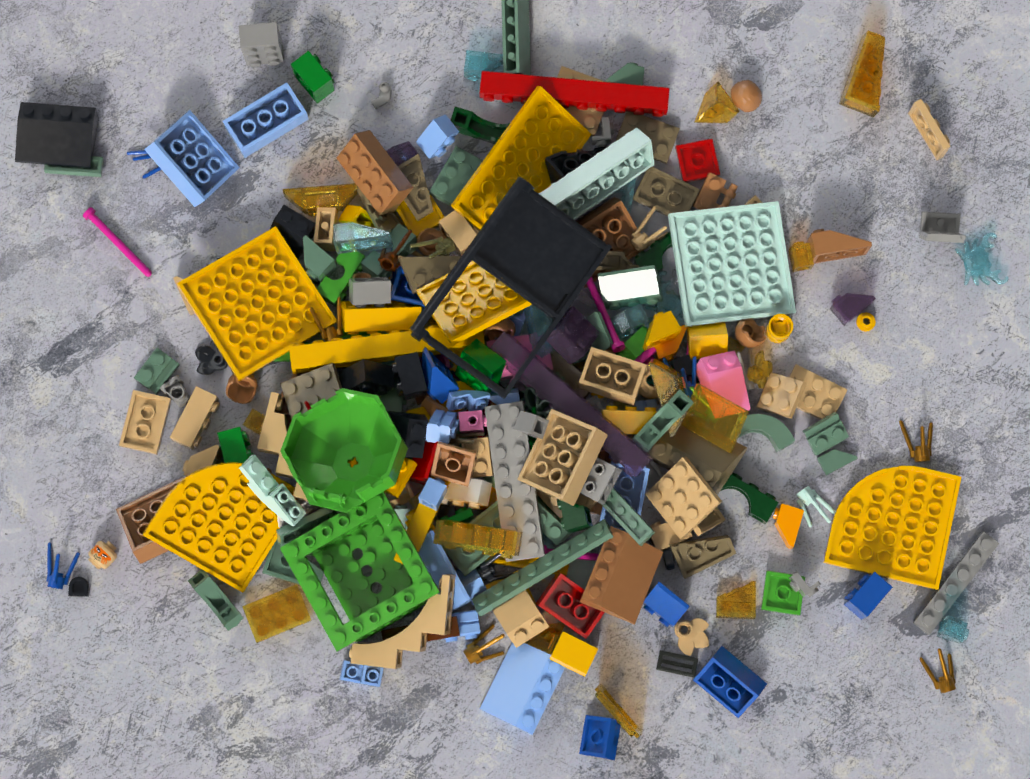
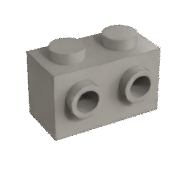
(370, 291)
(600, 481)

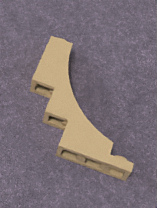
(272, 439)
(433, 619)

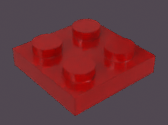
(697, 160)

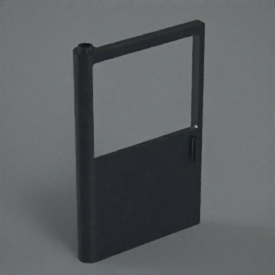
(533, 253)

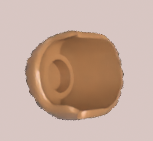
(746, 95)
(429, 234)
(497, 329)
(749, 333)
(243, 390)

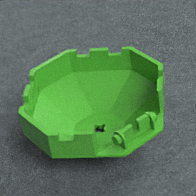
(331, 436)

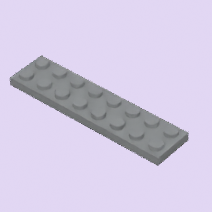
(515, 499)

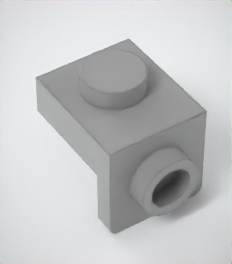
(607, 129)
(798, 584)

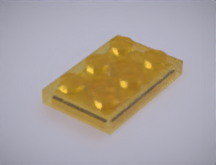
(276, 613)

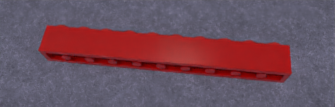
(576, 93)

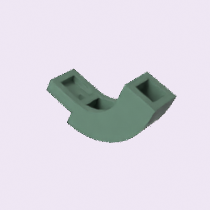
(663, 420)
(771, 428)
(216, 599)

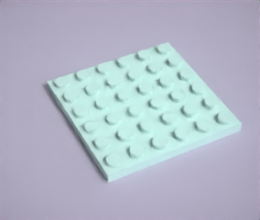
(731, 263)

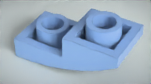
(472, 399)
(361, 674)

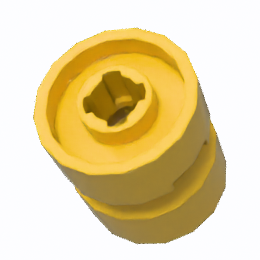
(779, 328)

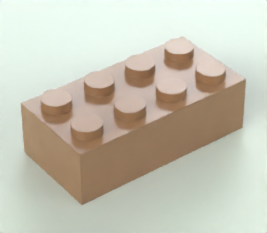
(374, 172)

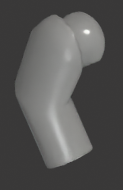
(384, 95)

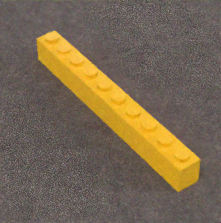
(375, 348)

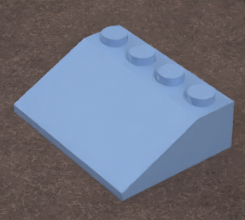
(192, 158)
(522, 687)

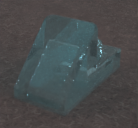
(628, 190)

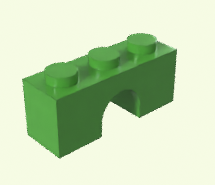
(332, 289)

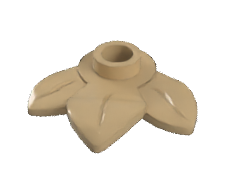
(694, 637)

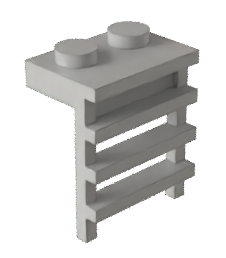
(940, 227)

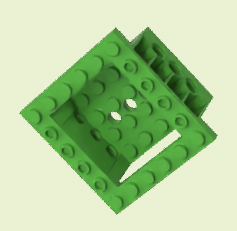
(380, 535)

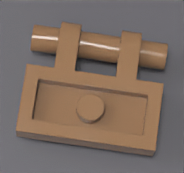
(710, 192)

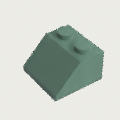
(317, 261)

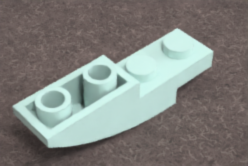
(271, 493)

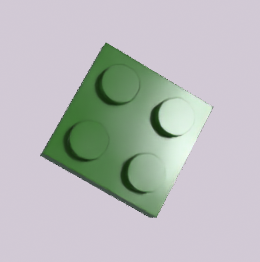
(779, 595)

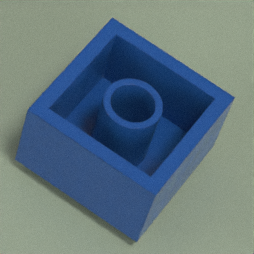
(868, 595)

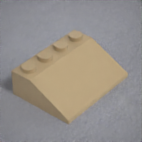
(563, 457)

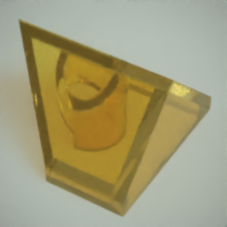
(716, 106)
(548, 638)

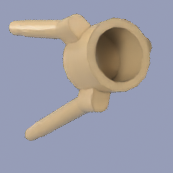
(642, 241)

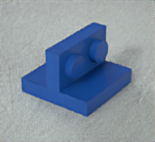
(600, 737)

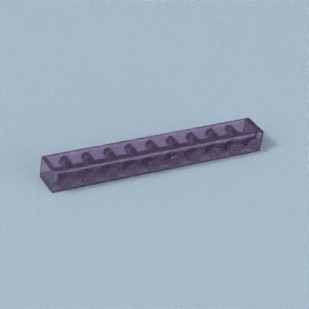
(571, 403)

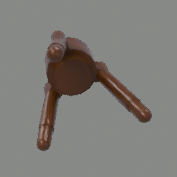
(390, 260)

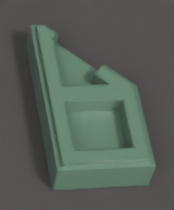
(835, 460)

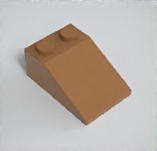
(835, 246)

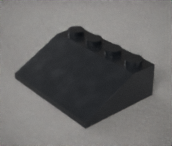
(56, 134)

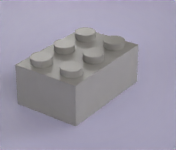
(261, 44)

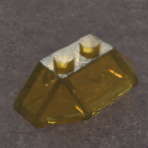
(309, 198)
(667, 383)

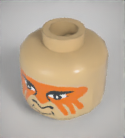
(102, 554)

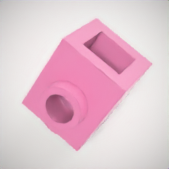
(467, 416)

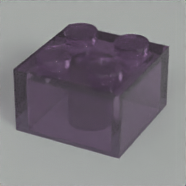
(573, 336)

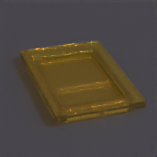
(715, 418)
(617, 711)

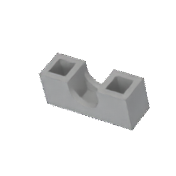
(531, 424)

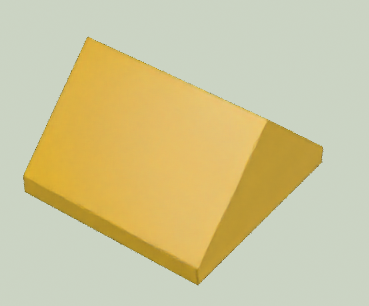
(707, 340)
(573, 653)

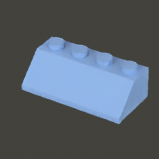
(438, 565)

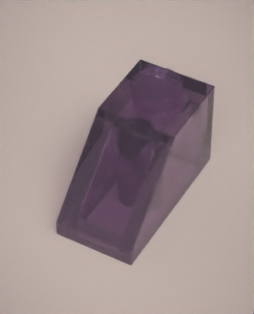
(402, 152)
(850, 306)

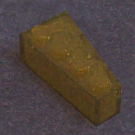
(864, 79)
(478, 537)

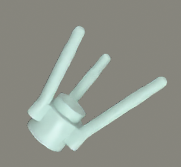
(809, 497)

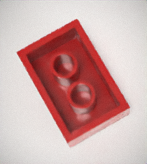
(563, 602)

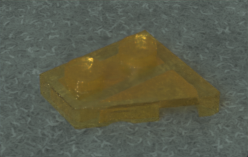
(738, 603)

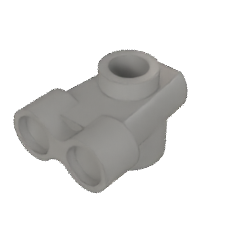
(176, 391)

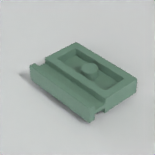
(156, 371)
(825, 433)

